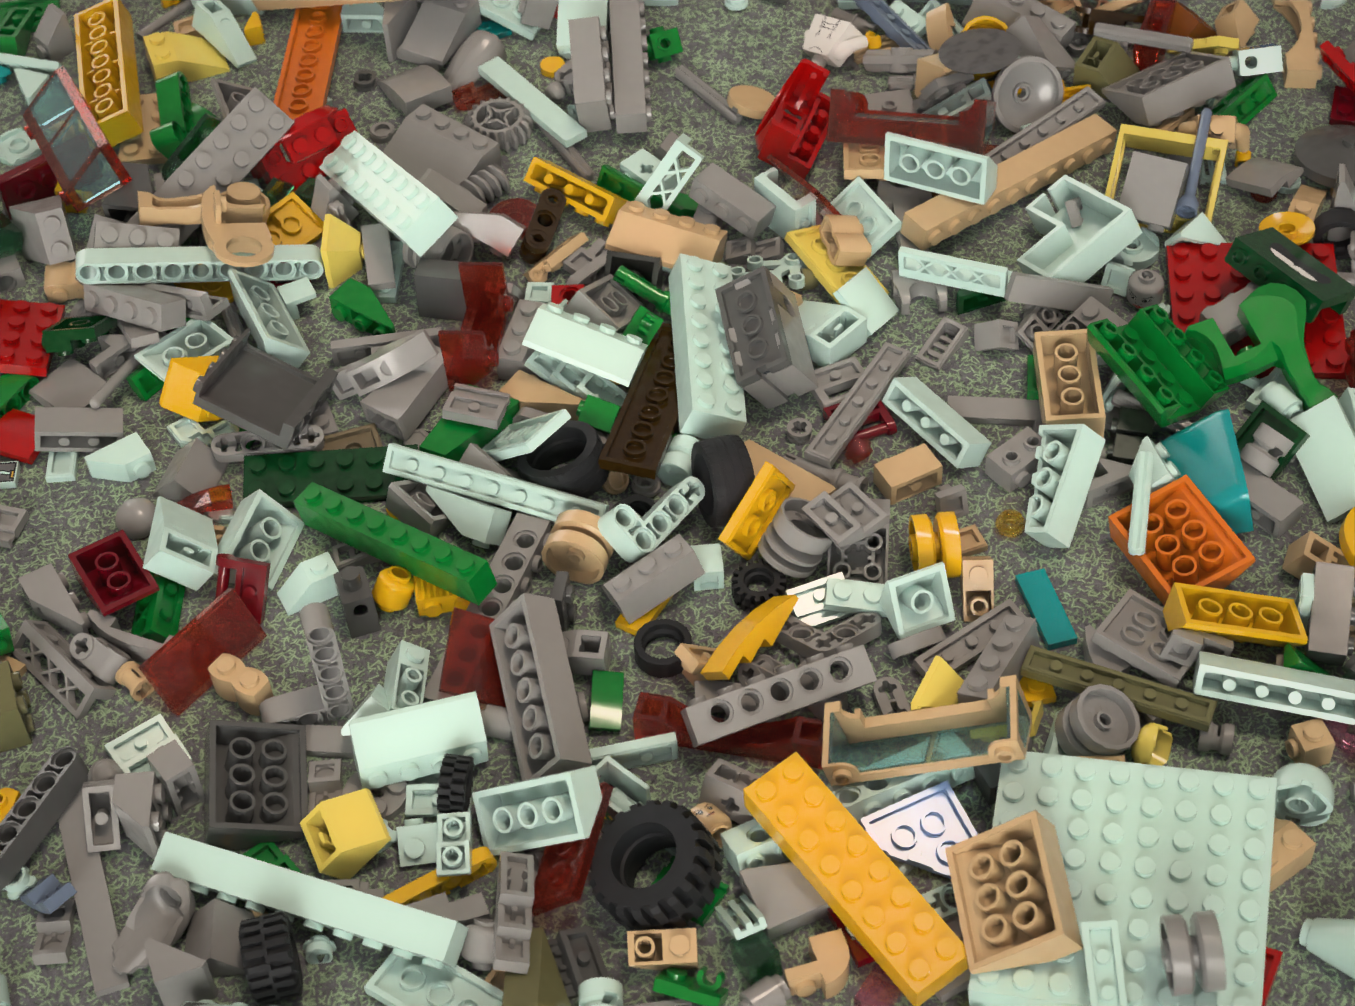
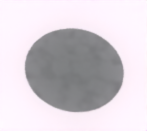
(980, 51)

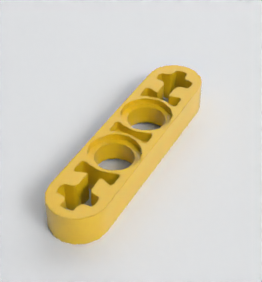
(430, 885)

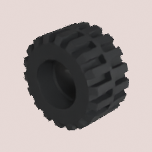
(270, 958)

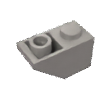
(326, 193)

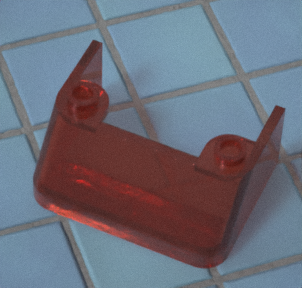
(474, 349)

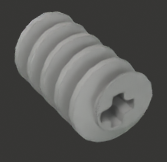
(487, 183)

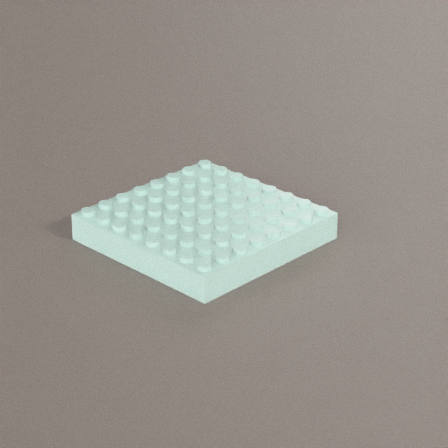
(1139, 849)

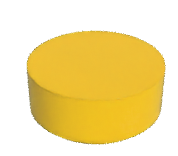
(550, 65)

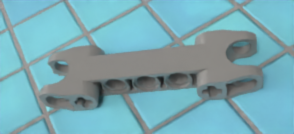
(904, 289)

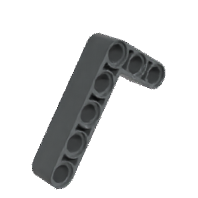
(39, 810)

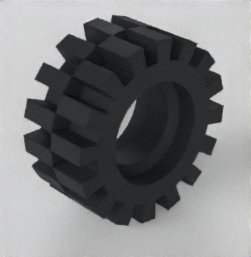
(756, 572)
(455, 783)

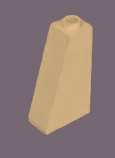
(806, 484)

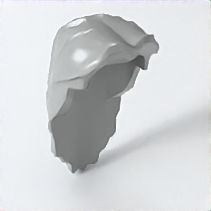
(475, 51)
(160, 914)

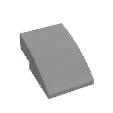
(417, 87)

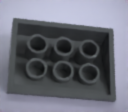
(254, 783)

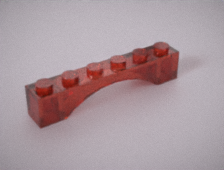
(765, 741)

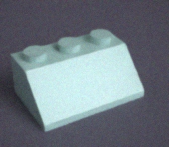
(262, 533)

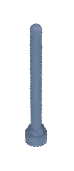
(1188, 205)

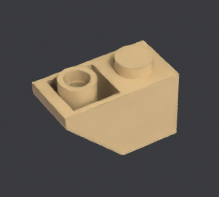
(1236, 21)
(976, 586)
(663, 949)

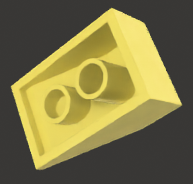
(184, 53)

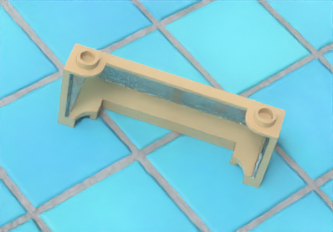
(926, 739)

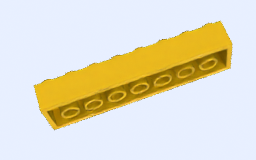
(109, 69)
(856, 879)

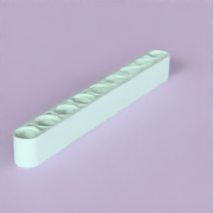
(187, 267)

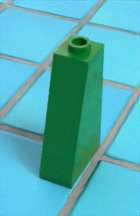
(452, 438)

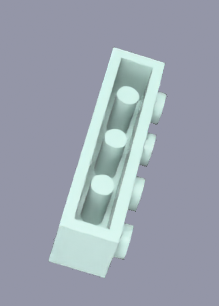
(936, 422)

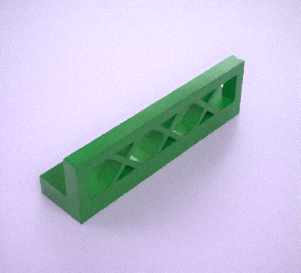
(1246, 99)
(161, 611)

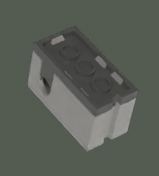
(766, 338)

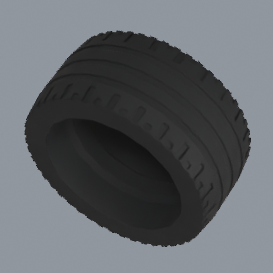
(725, 472)
(580, 476)

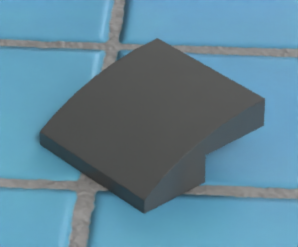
(577, 958)

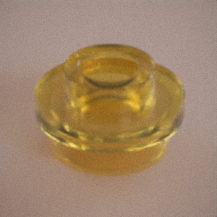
(1010, 517)

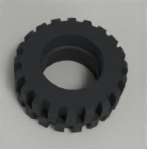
(635, 838)

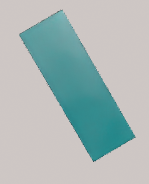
(1046, 609)

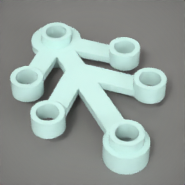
(788, 265)

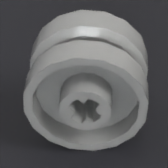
(1097, 723)
(1197, 952)

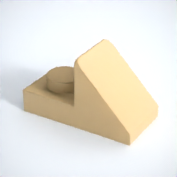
(693, 660)

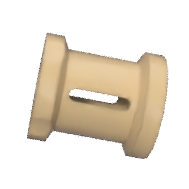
(134, 680)

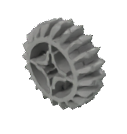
(501, 121)

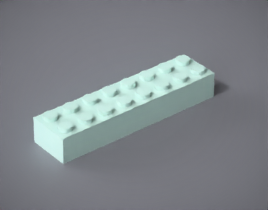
(388, 193)
(706, 383)

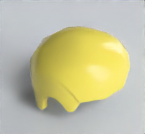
(1152, 745)

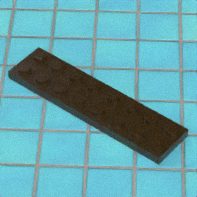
(647, 414)

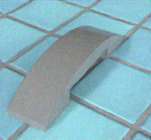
(135, 646)

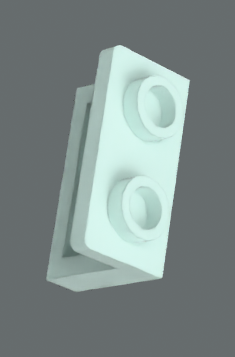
(417, 842)

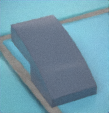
(48, 894)

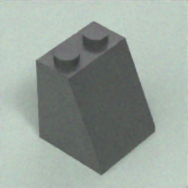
(124, 201)

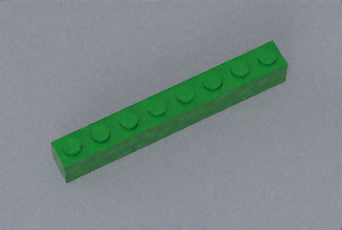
(396, 543)

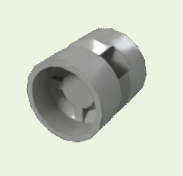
(1266, 449)

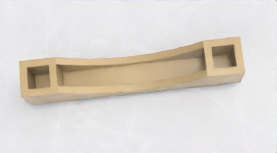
(1302, 60)

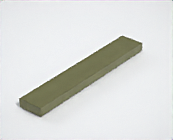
(1146, 695)

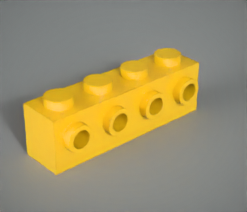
(579, 192)

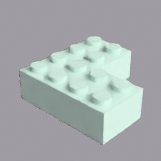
(1080, 250)

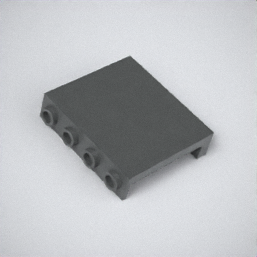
(261, 392)

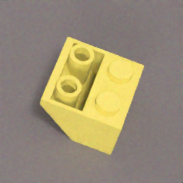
(345, 833)

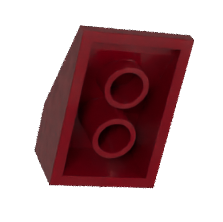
(112, 573)

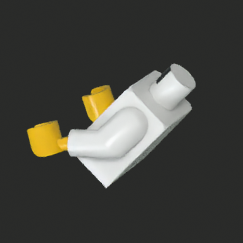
(834, 40)

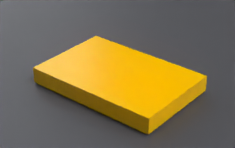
(756, 511)

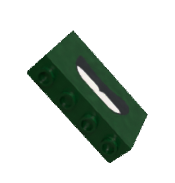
(1273, 258)

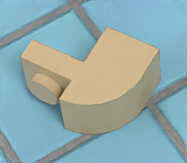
(826, 971)

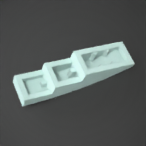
(574, 379)

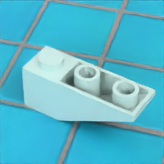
(221, 29)
(406, 675)

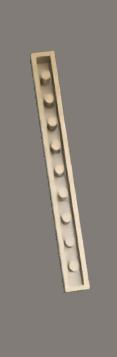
(1016, 178)

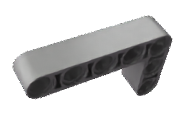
(331, 695)

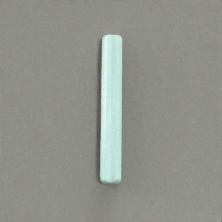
(1140, 503)

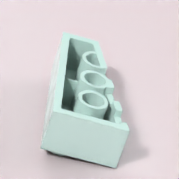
(1061, 482)

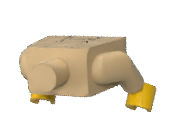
(1224, 128)

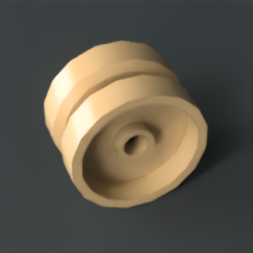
(577, 547)

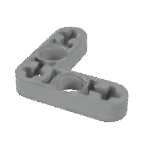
(810, 641)

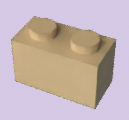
(907, 473)

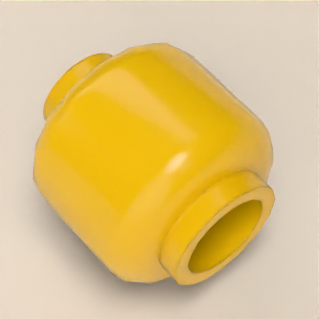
(393, 589)

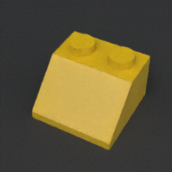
(178, 387)

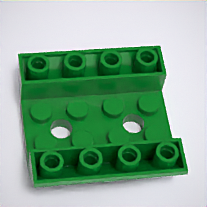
(1158, 365)

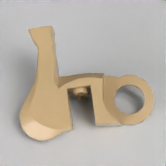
(229, 220)

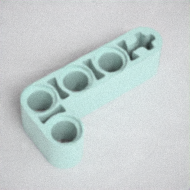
(637, 536)

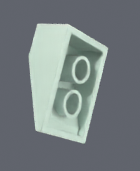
(192, 340)

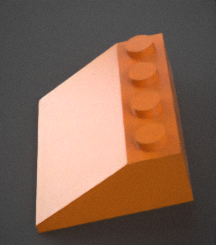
(1183, 541)

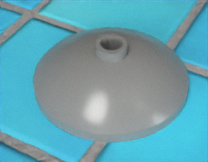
(1040, 91)

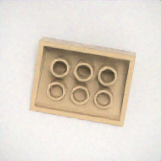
(1013, 896)

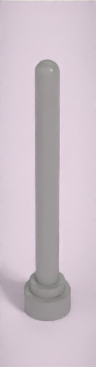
(121, 374)

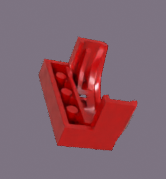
(780, 130)
(306, 146)

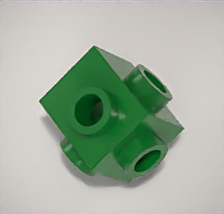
(663, 44)

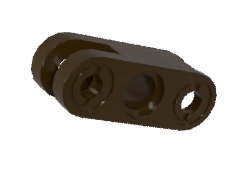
(1092, 16)
(542, 226)

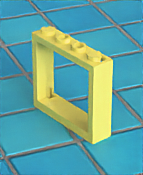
(1168, 143)

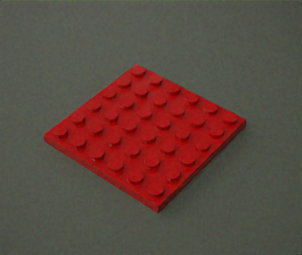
(1203, 278)

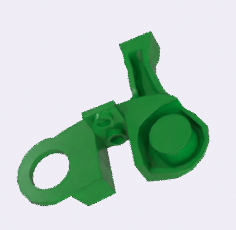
(1276, 325)

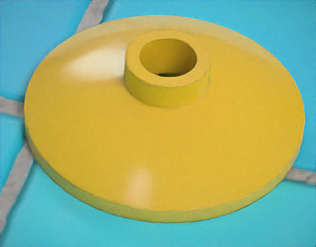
(1292, 225)

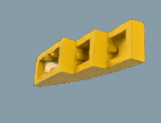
(754, 631)

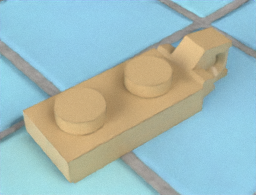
(554, 259)

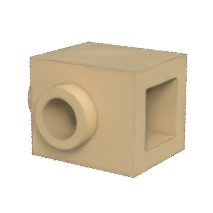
(1310, 743)

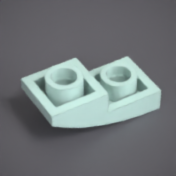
(454, 844)

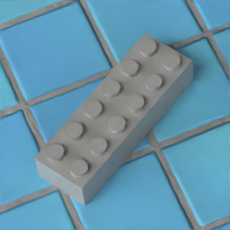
(539, 688)

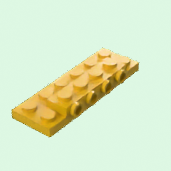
(289, 224)

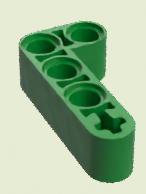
(174, 113)

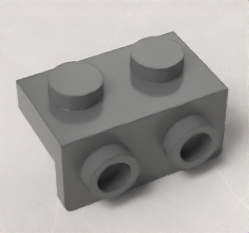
(564, 596)

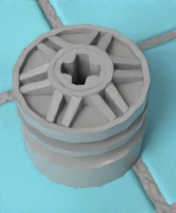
(452, 246)
(793, 541)

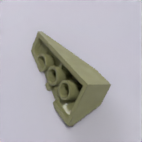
(543, 981)

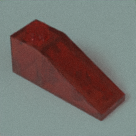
(1157, 19)

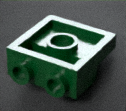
(75, 332)

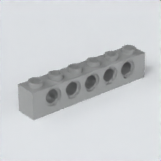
(856, 674)

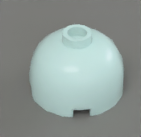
(1304, 794)

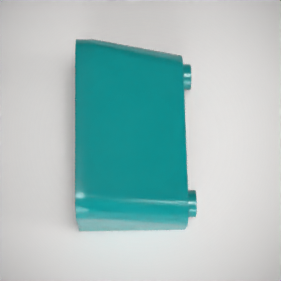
(1213, 462)

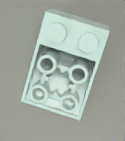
(832, 331)
(181, 545)

